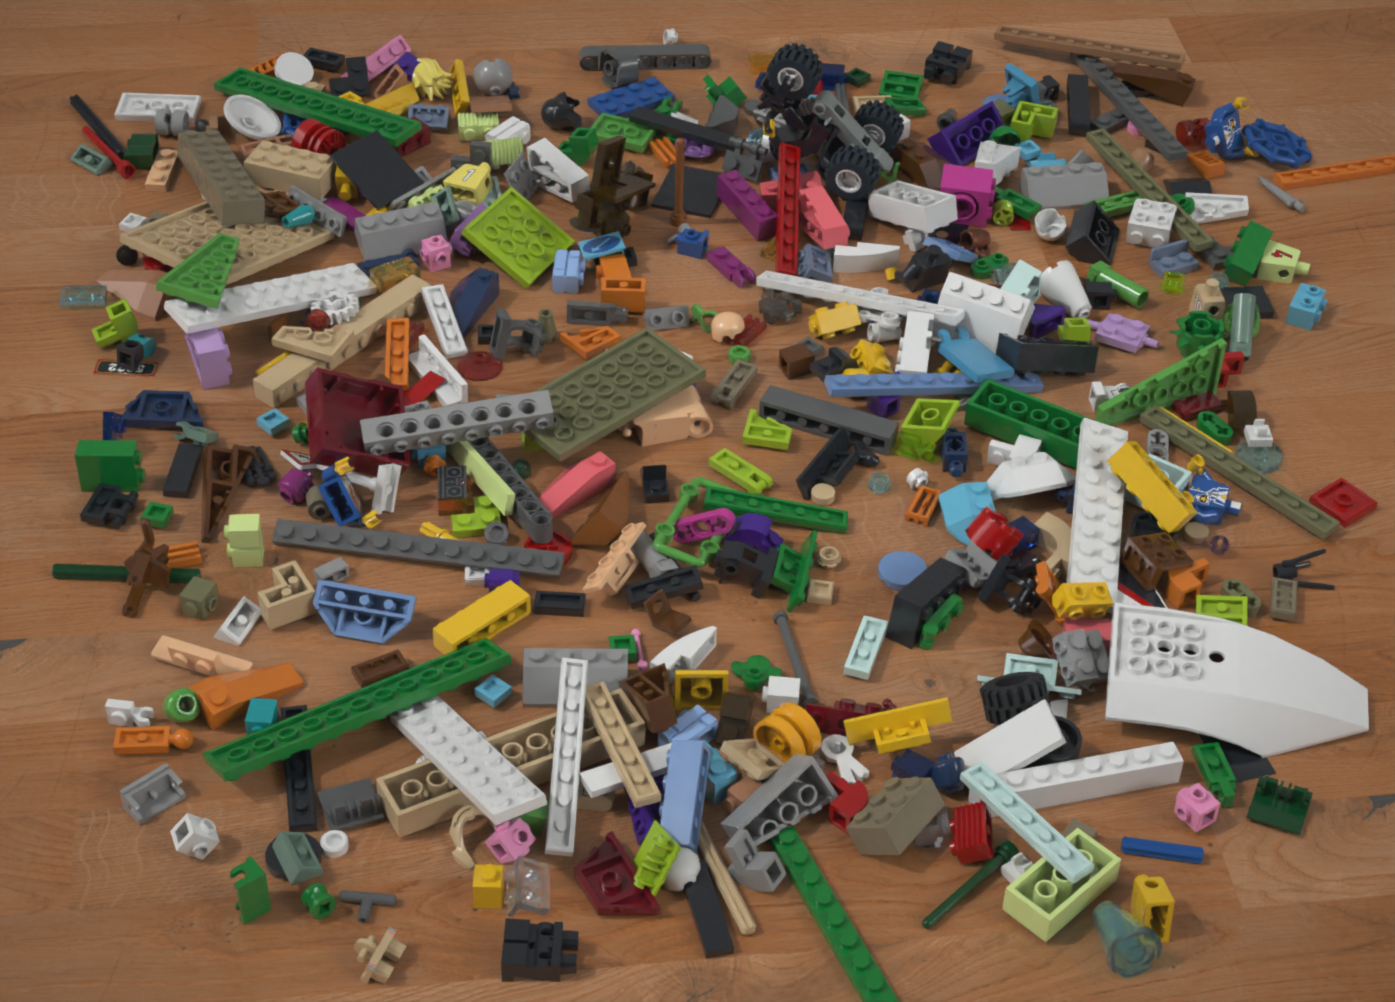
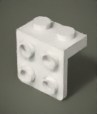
(1150, 223)

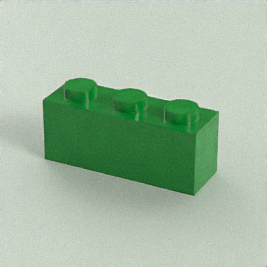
(1246, 252)

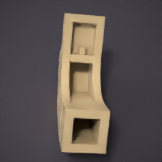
(1055, 538)

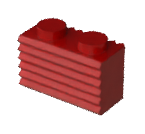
(972, 833)

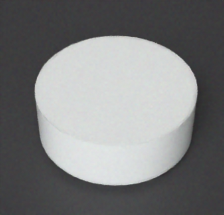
(334, 843)

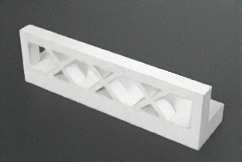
(454, 388)

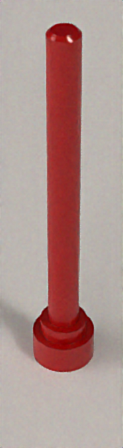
(124, 167)

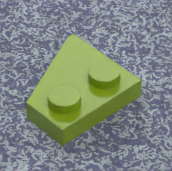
(766, 432)
(1225, 607)

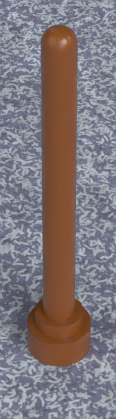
(678, 215)

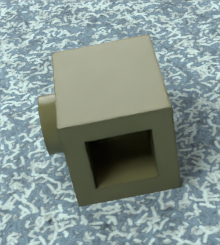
(199, 598)

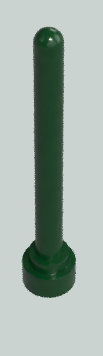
(1002, 855)

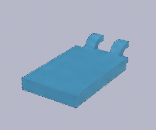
(972, 357)

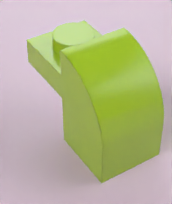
(122, 324)
(1075, 329)

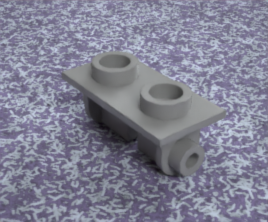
(667, 317)

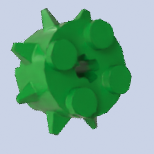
(1197, 332)

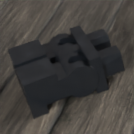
(947, 63)
(537, 950)

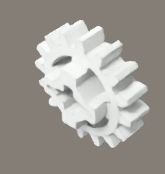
(337, 305)

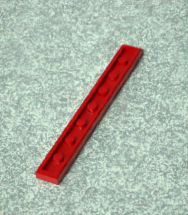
(788, 210)

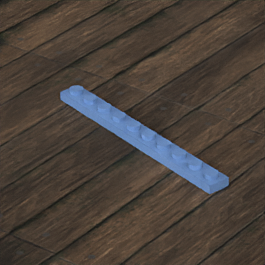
(921, 384)

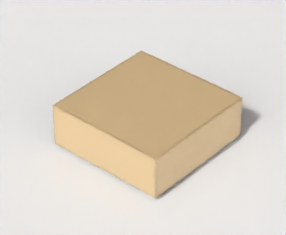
(820, 592)

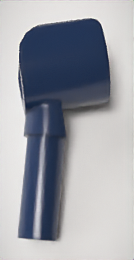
(513, 91)

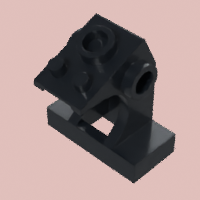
(749, 561)
(997, 582)

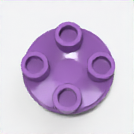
(696, 149)

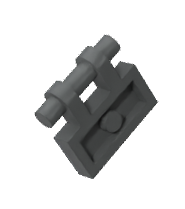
(746, 166)

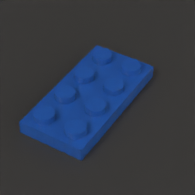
(626, 99)

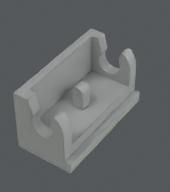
(152, 794)

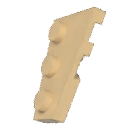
(318, 345)

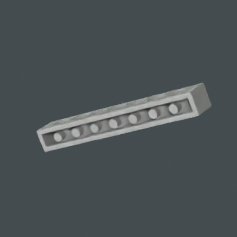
(457, 423)

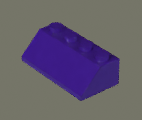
(962, 138)

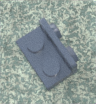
(434, 116)
(1172, 258)
(814, 263)

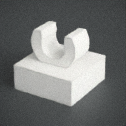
(914, 239)
(1258, 434)
(1015, 867)

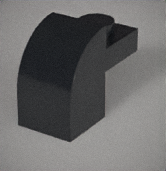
(833, 364)

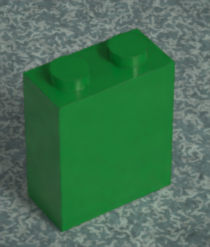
(109, 463)

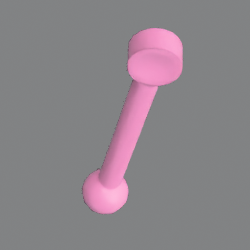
(641, 665)

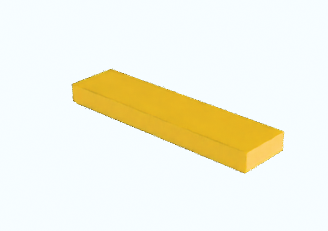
(459, 88)

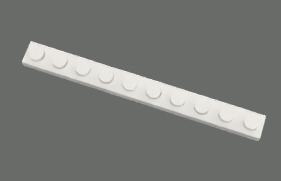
(866, 299)

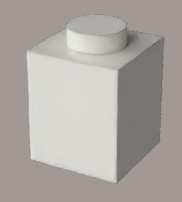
(780, 691)

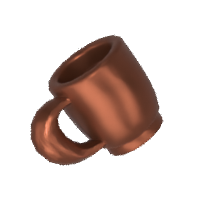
(976, 240)

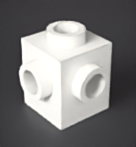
(195, 836)

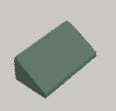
(91, 160)
(448, 208)
(296, 857)

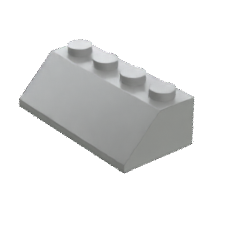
(1064, 185)
(398, 230)
(543, 666)

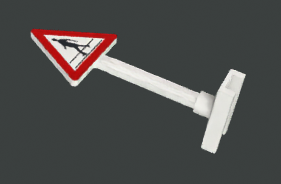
(383, 486)

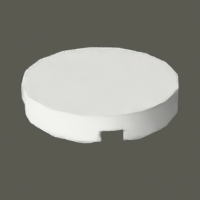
(294, 68)

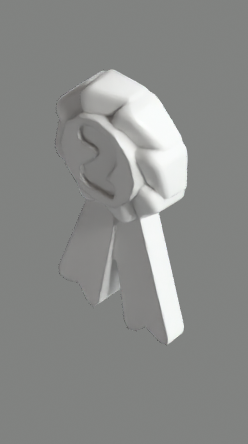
(836, 750)

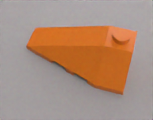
(229, 694)

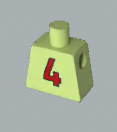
(1281, 263)

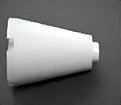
(1065, 289)

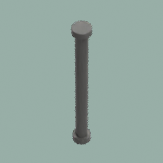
(780, 618)

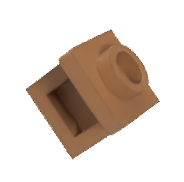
(219, 123)

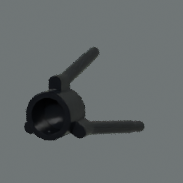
(1288, 570)

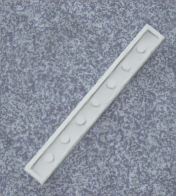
(566, 757)

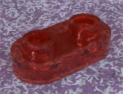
(318, 320)

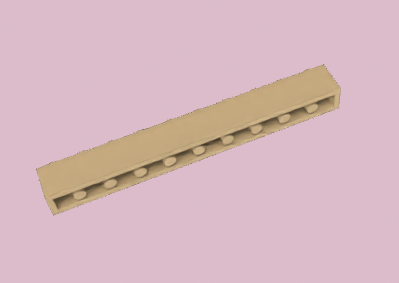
(370, 323)

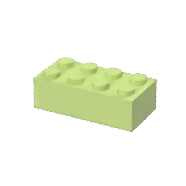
(1048, 901)

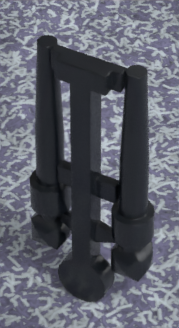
(262, 480)

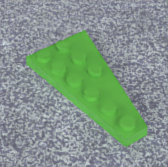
(204, 273)
(1181, 380)

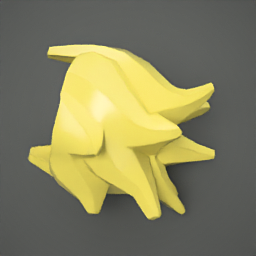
(430, 78)

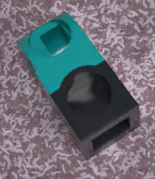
(135, 350)

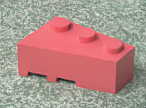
(769, 189)
(822, 219)

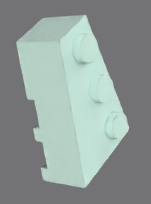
(1024, 281)

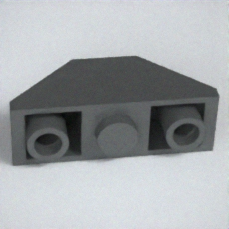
(724, 116)

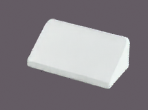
(239, 622)

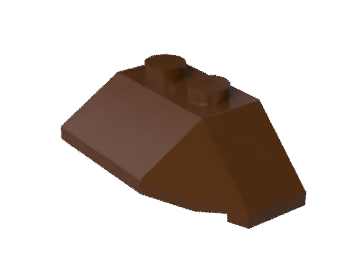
(919, 163)

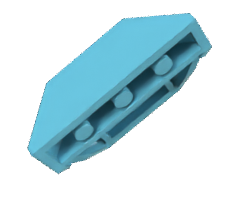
(962, 505)

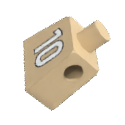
(1208, 298)

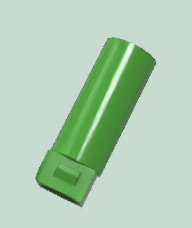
(1125, 288)

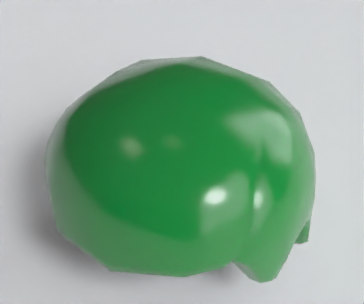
(1005, 136)

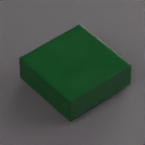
(858, 77)

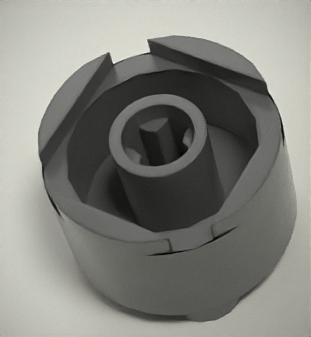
(619, 66)

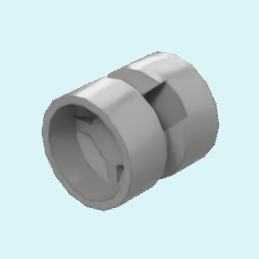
(169, 122)

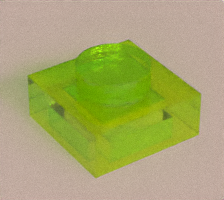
(1173, 282)

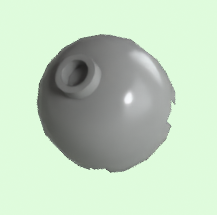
(493, 77)

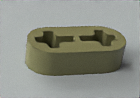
(1235, 587)

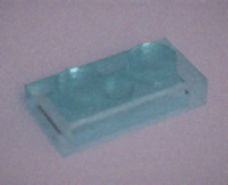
(83, 296)

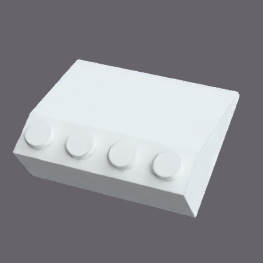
(986, 310)

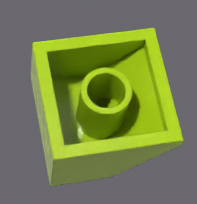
(930, 418)

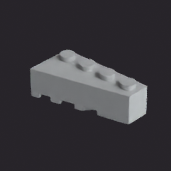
(782, 800)

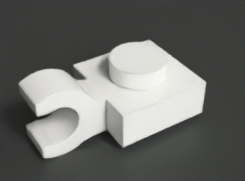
(126, 714)

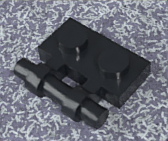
(103, 503)

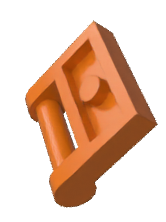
(1047, 586)

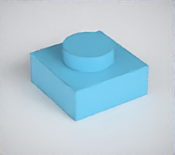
(1029, 150)
(273, 422)
(493, 691)

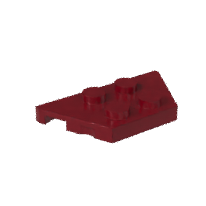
(609, 882)

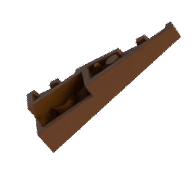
(221, 477)

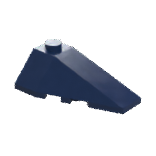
(473, 297)

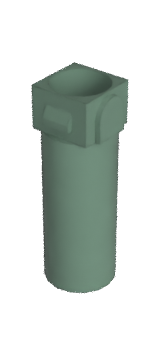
(1242, 324)

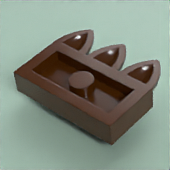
(279, 203)

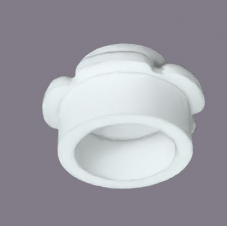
(670, 36)
(916, 478)

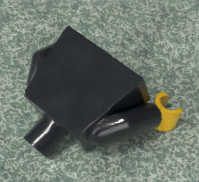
(924, 269)

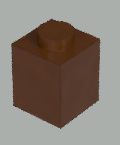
(795, 361)

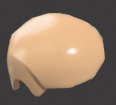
(726, 325)

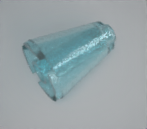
(1125, 940)

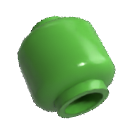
(185, 713)

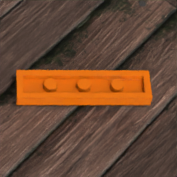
(398, 351)

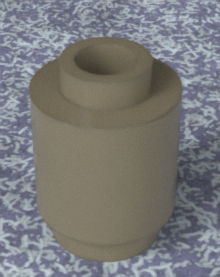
(316, 504)

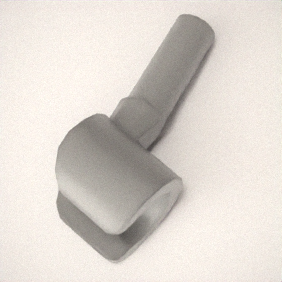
(681, 228)

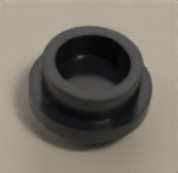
(126, 255)

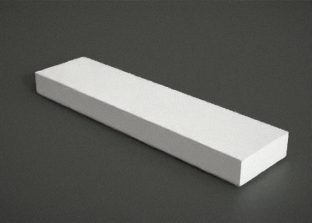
(444, 321)
(606, 778)

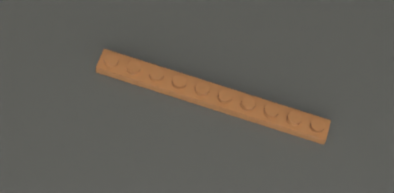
(1095, 48)

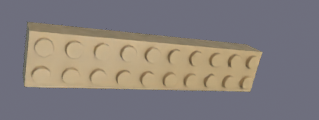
(425, 796)

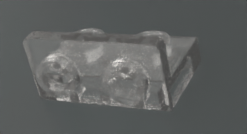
(527, 887)

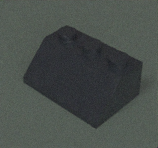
(1092, 235)

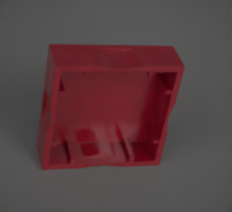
(334, 415)

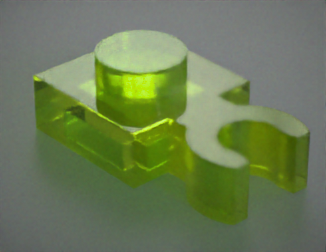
(911, 447)

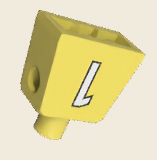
(470, 182)

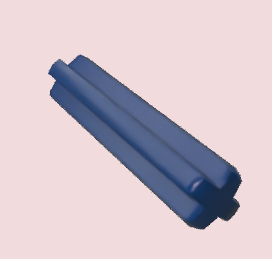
(1162, 850)

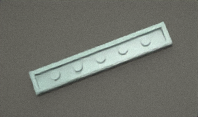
(1027, 822)

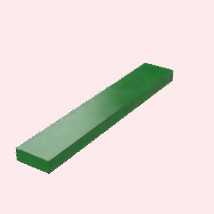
(777, 509)

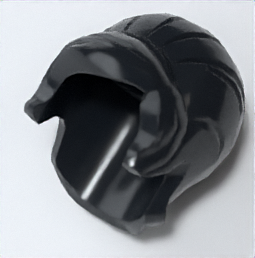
(559, 112)

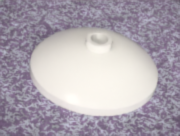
(251, 117)

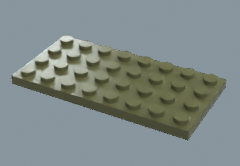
(613, 391)

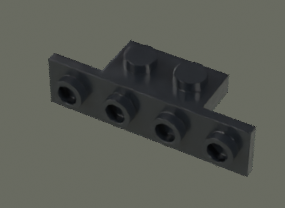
(829, 465)

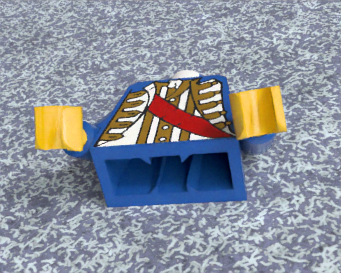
(342, 497)

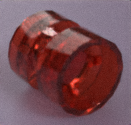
(1191, 132)

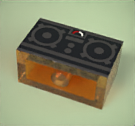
(452, 490)

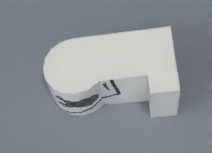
(1101, 394)

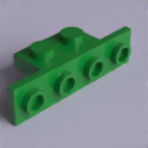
(793, 568)

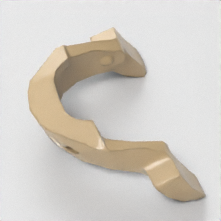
(461, 816)

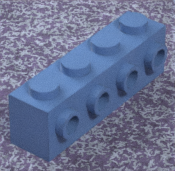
(685, 791)

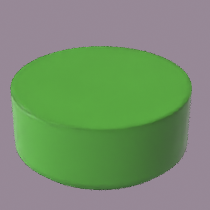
(738, 352)

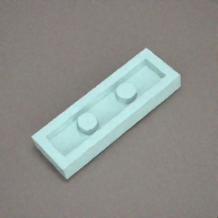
(865, 647)

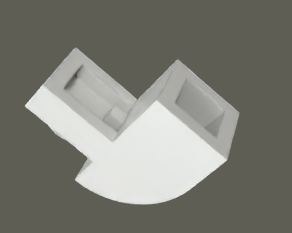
(1001, 451)

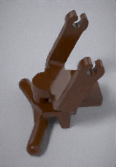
(144, 567)

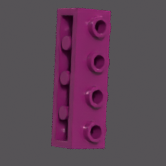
(747, 205)

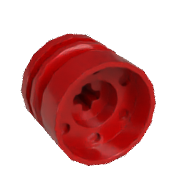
(318, 137)

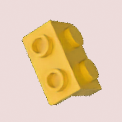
(871, 357)

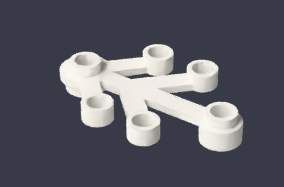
(887, 320)

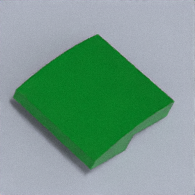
(901, 84)

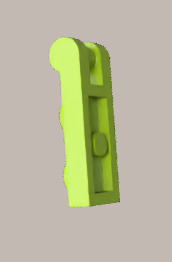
(740, 471)

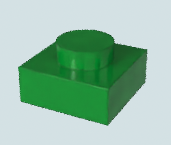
(158, 514)
(624, 642)

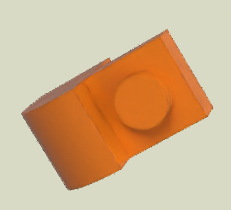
(1186, 583)

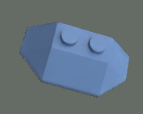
(363, 611)

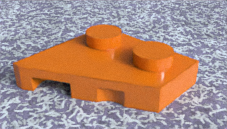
(591, 341)

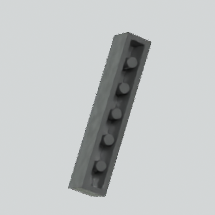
(825, 418)

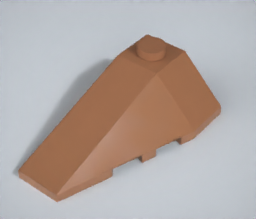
(138, 289)

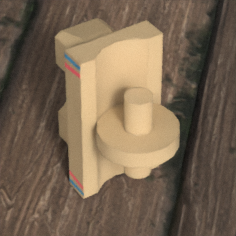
(388, 947)

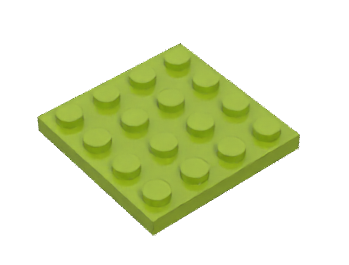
(517, 237)

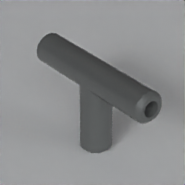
(367, 899)

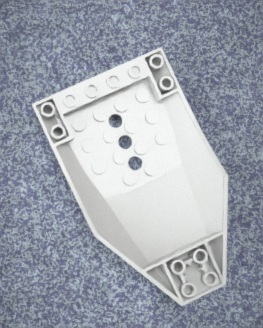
(1258, 697)

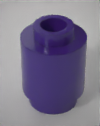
(500, 576)

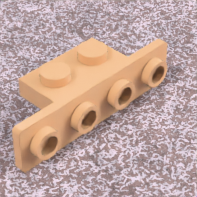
(617, 564)
(197, 657)

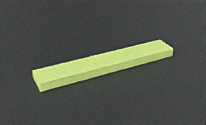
(483, 476)

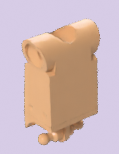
(672, 420)

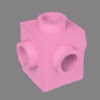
(436, 253)
(1196, 807)
(510, 840)

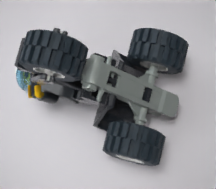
(852, 145)

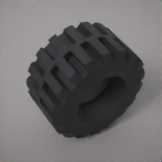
(1012, 694)

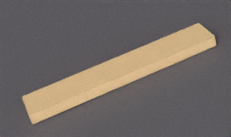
(621, 746)

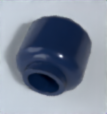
(947, 773)

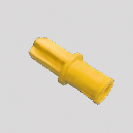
(431, 530)

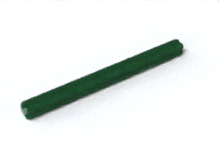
(112, 572)

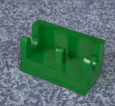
(251, 890)

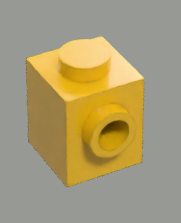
(488, 886)

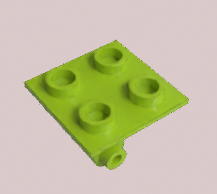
(655, 858)

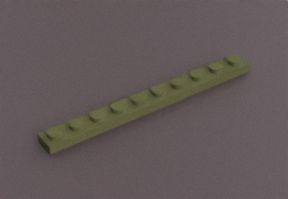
(1147, 187)
(1241, 473)

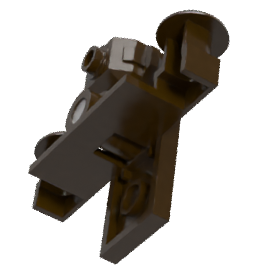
(605, 204)

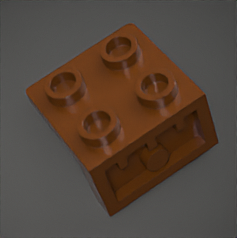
(1150, 556)

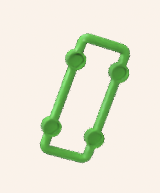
(665, 531)

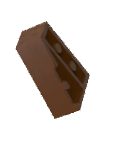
(652, 697)

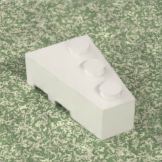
(556, 171)

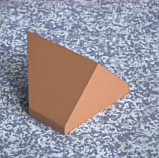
(395, 79)

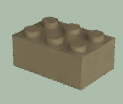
(895, 816)

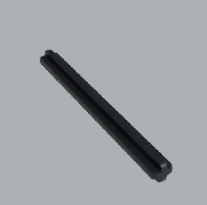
(97, 125)

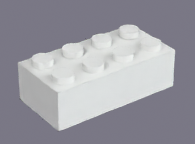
(912, 206)

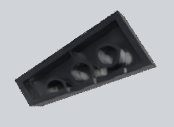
(1047, 355)
(921, 599)

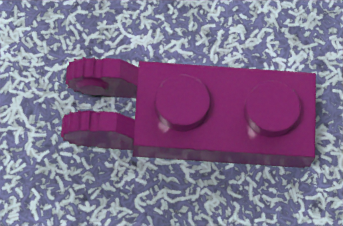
(730, 266)

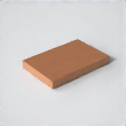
(490, 104)

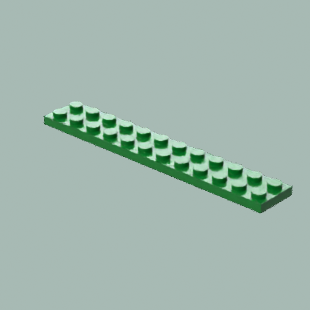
(321, 106)
(355, 709)

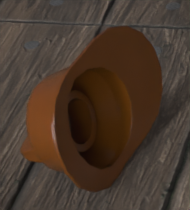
(1036, 641)

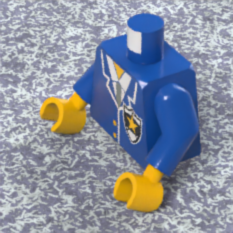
(1224, 132)
(1208, 495)

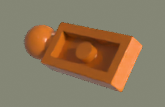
(150, 739)

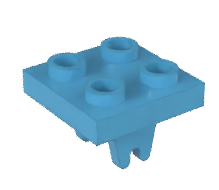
(1020, 86)

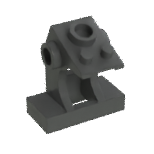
(501, 336)

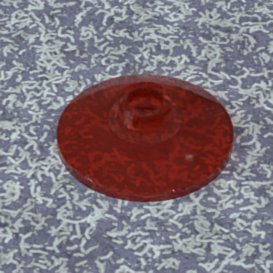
(479, 366)

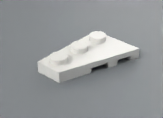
(1217, 206)

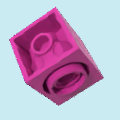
(973, 192)

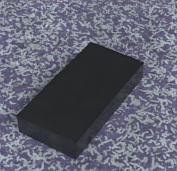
(559, 603)

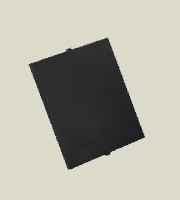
(376, 169)
(698, 193)

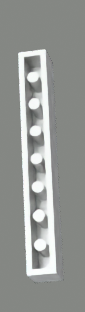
(1093, 776)

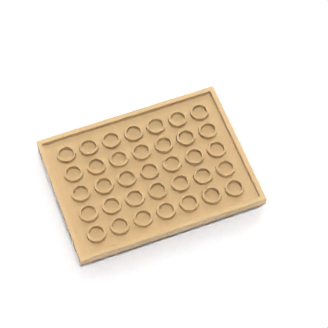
(260, 244)

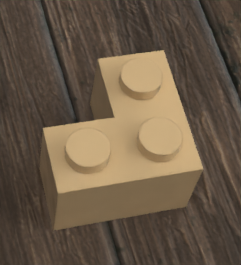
(289, 598)

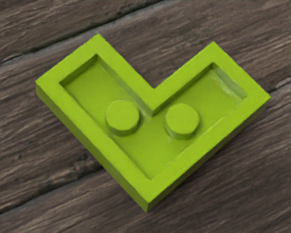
(475, 523)

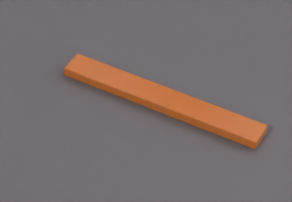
(1335, 172)

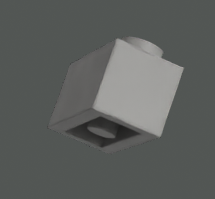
(332, 571)

